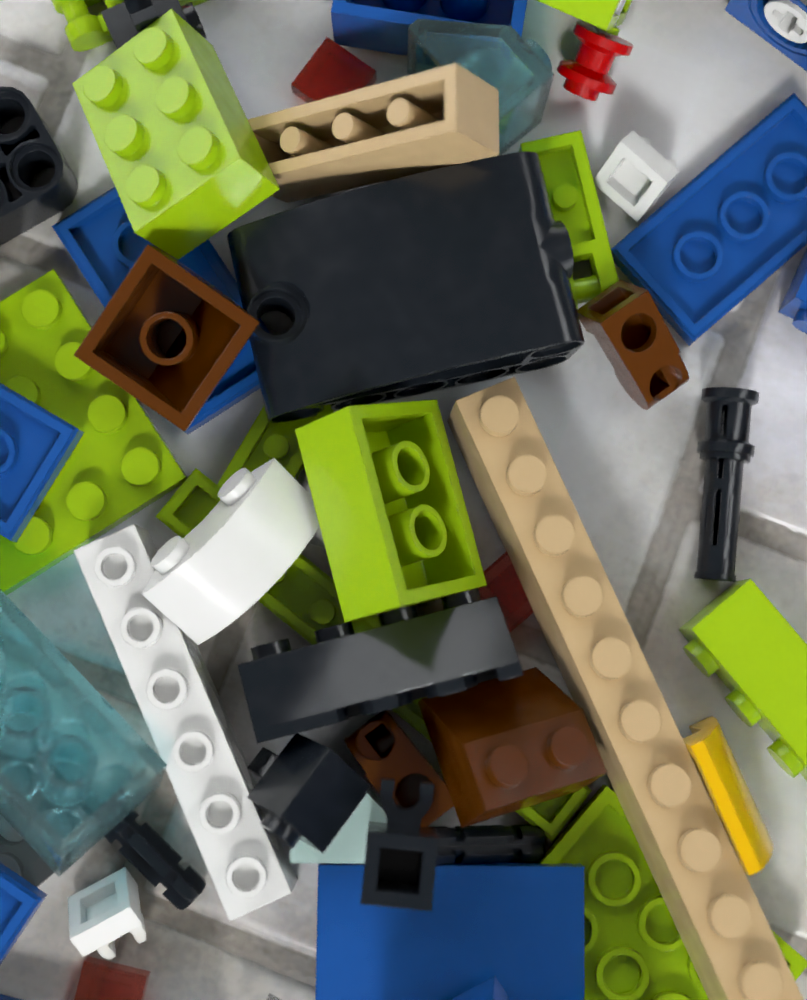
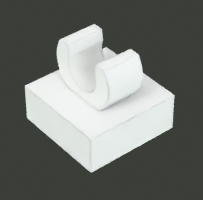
(635, 175)
(106, 913)

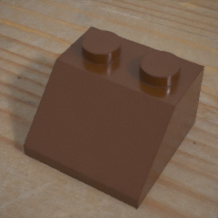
(167, 337)
(510, 745)

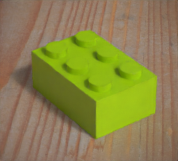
(174, 136)
(389, 506)

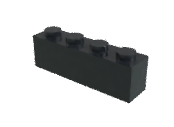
(377, 667)

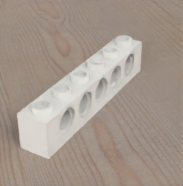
(187, 726)

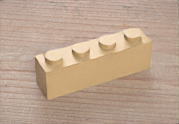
(380, 132)

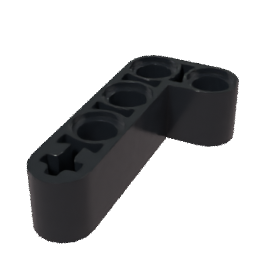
(20, 159)

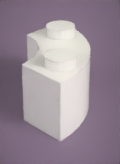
(233, 552)

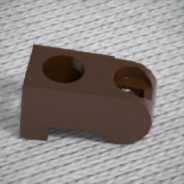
(635, 342)
(388, 752)

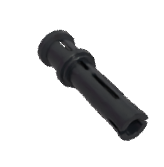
(725, 452)

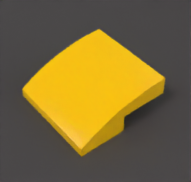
(729, 794)

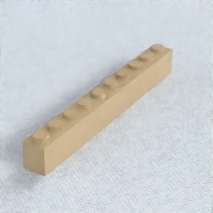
(620, 700)

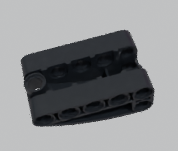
(409, 287)

